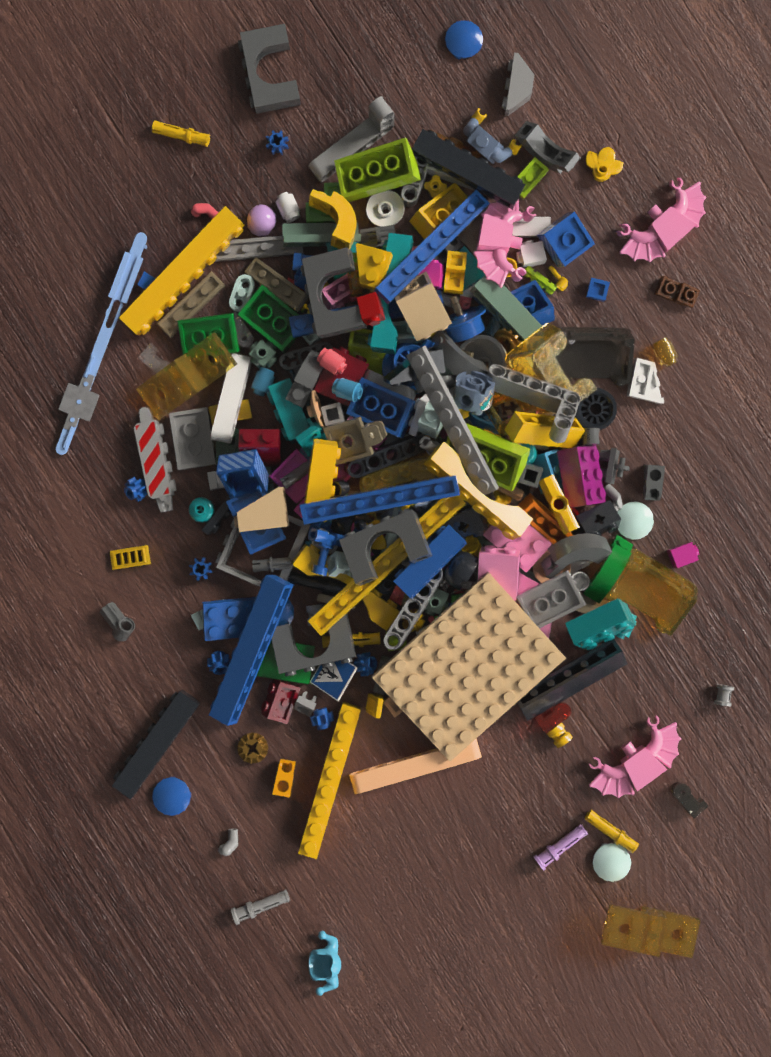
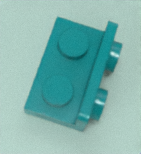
(306, 438)

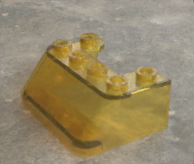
(537, 359)
(396, 474)

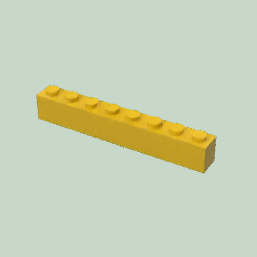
(182, 271)
(329, 780)

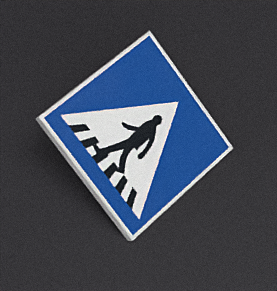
(334, 679)

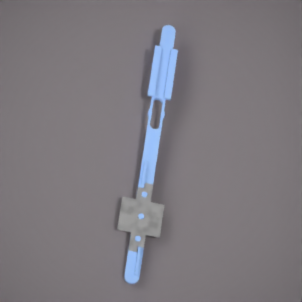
(80, 401)

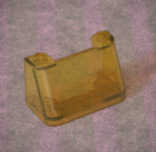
(655, 591)

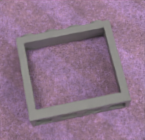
(230, 541)

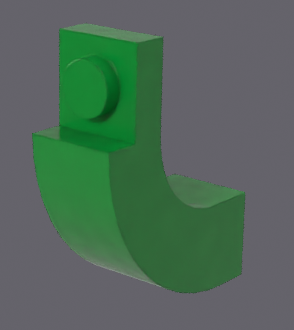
(609, 570)

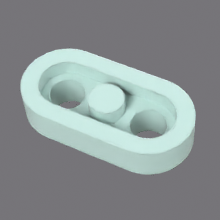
(240, 293)

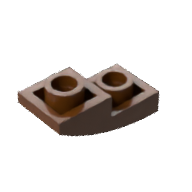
(677, 292)

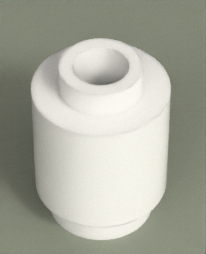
(288, 207)

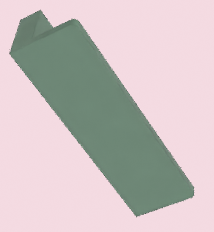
(311, 234)
(505, 308)

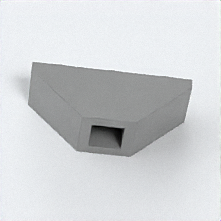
(518, 85)

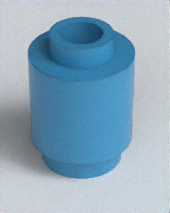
(262, 380)
(347, 389)

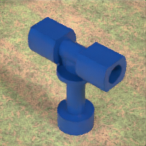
(327, 542)

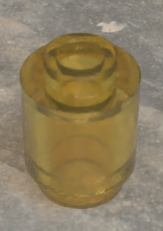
(665, 352)

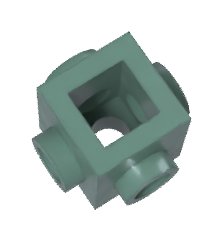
(266, 360)
(442, 602)

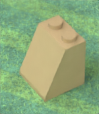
(422, 308)
(264, 513)

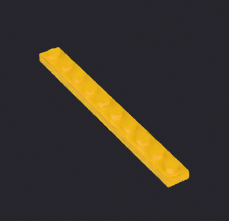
(383, 565)

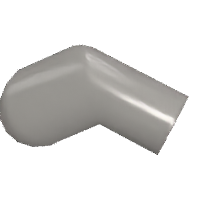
(615, 496)

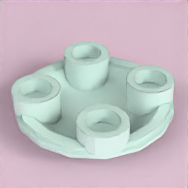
(635, 520)
(611, 862)

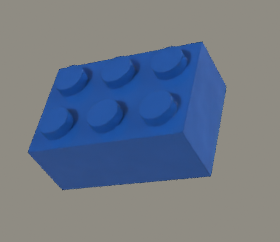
(383, 405)

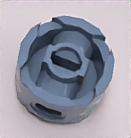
(474, 392)

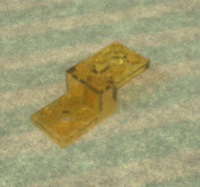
(186, 376)
(650, 931)

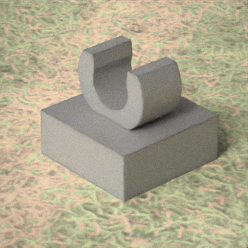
(304, 705)

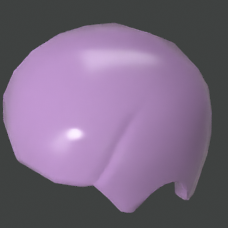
(261, 220)

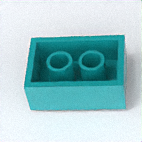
(287, 413)
(601, 624)

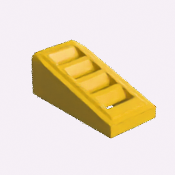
(144, 552)
(374, 705)

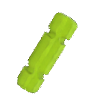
(541, 280)

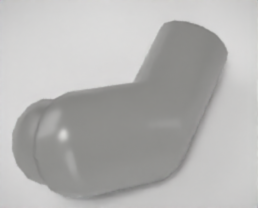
(227, 848)

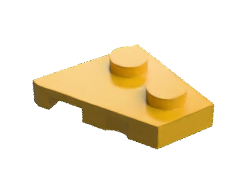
(372, 265)

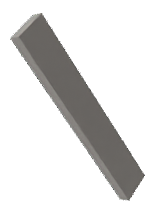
(256, 247)

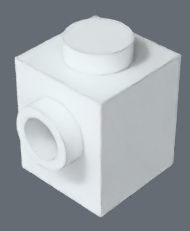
(531, 254)

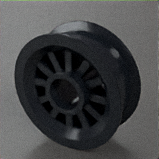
(611, 406)

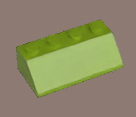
(377, 170)
(502, 456)

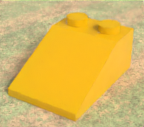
(437, 210)

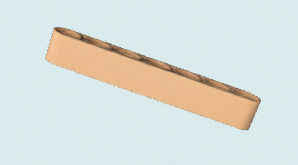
(409, 768)

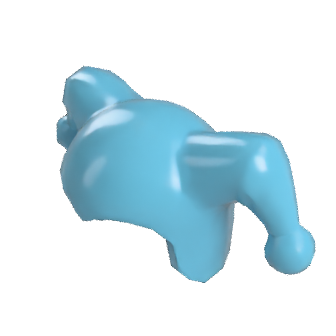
(325, 964)

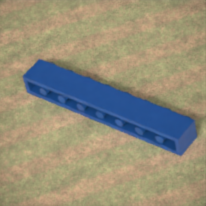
(250, 649)

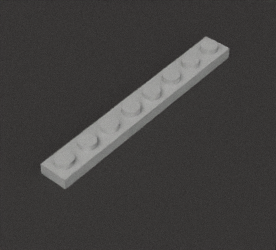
(452, 420)

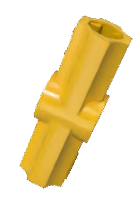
(553, 492)

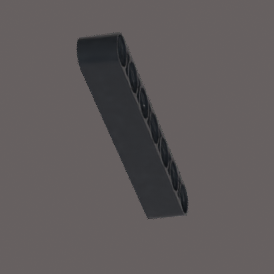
(399, 454)

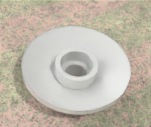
(382, 201)

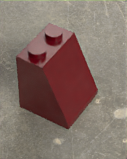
(354, 371)
(266, 442)

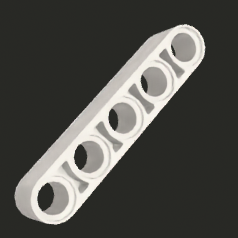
(231, 400)

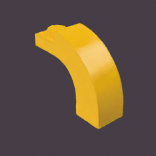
(341, 212)

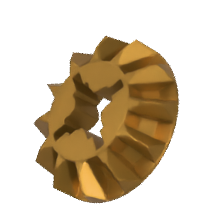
(505, 337)
(243, 749)

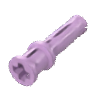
(553, 852)

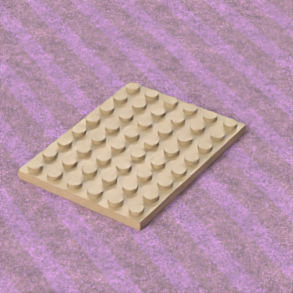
(468, 666)

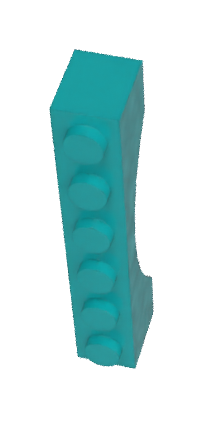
(385, 335)

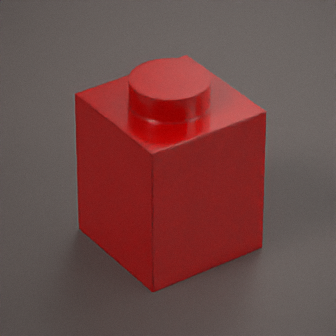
(371, 309)

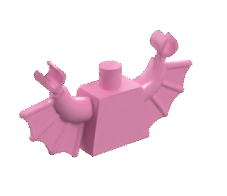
(667, 226)
(496, 239)
(639, 764)

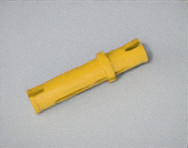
(184, 134)
(374, 639)
(614, 833)

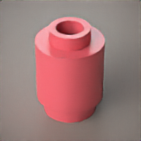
(332, 361)

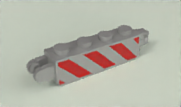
(154, 460)

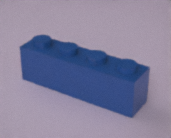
(418, 575)

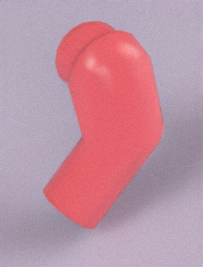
(203, 208)

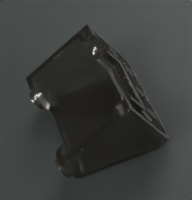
(598, 353)

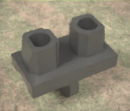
(375, 236)
(612, 457)

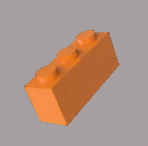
(543, 519)

